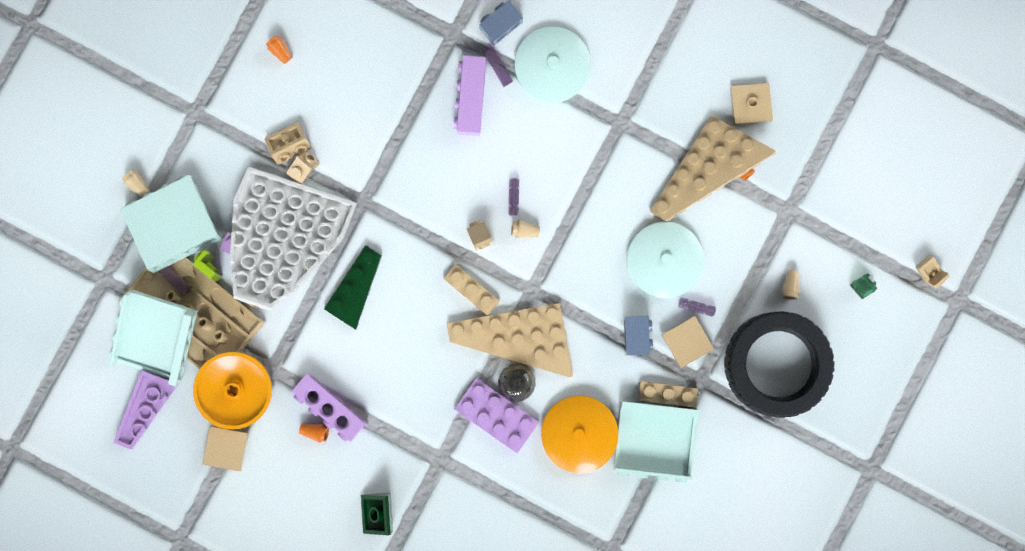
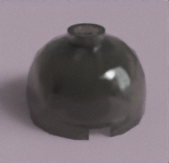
(516, 372)

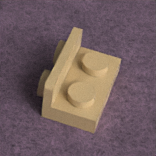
(287, 143)

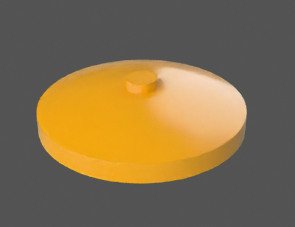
(232, 390)
(579, 434)

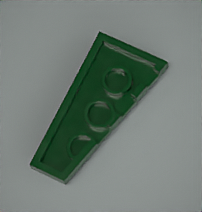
(354, 289)

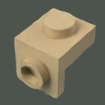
(302, 167)
(931, 272)

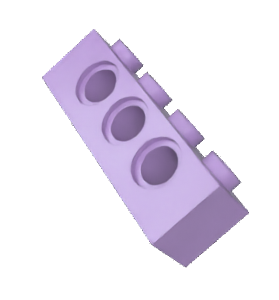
(355, 422)

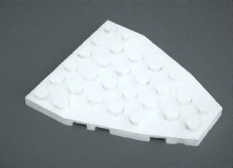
(281, 236)

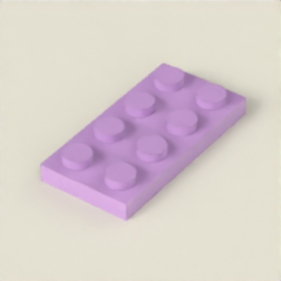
(496, 415)

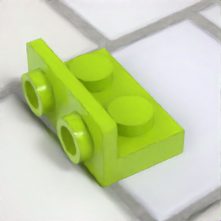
(202, 262)

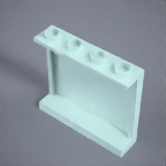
(170, 223)
(153, 335)
(655, 441)

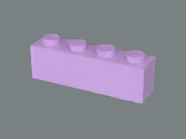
(471, 95)

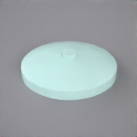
(552, 64)
(665, 260)

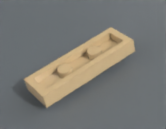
(471, 289)
(667, 394)

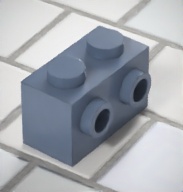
(500, 22)
(637, 335)

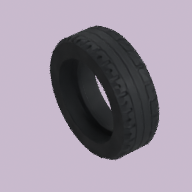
(821, 364)

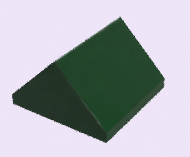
(377, 514)

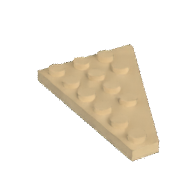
(712, 162)
(524, 336)

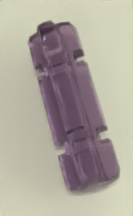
(513, 197)
(697, 307)

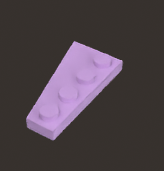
(144, 405)

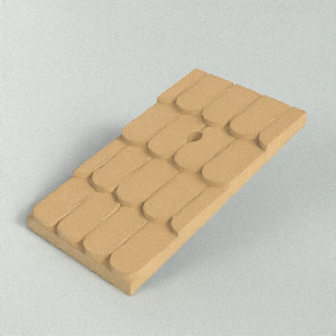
(221, 320)

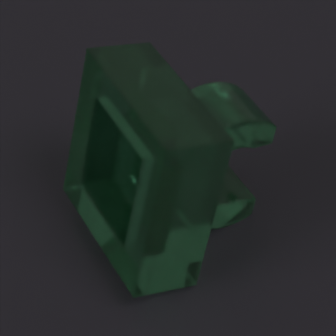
(864, 286)

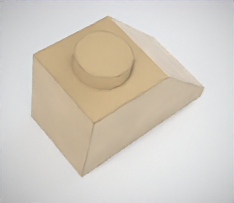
(479, 235)

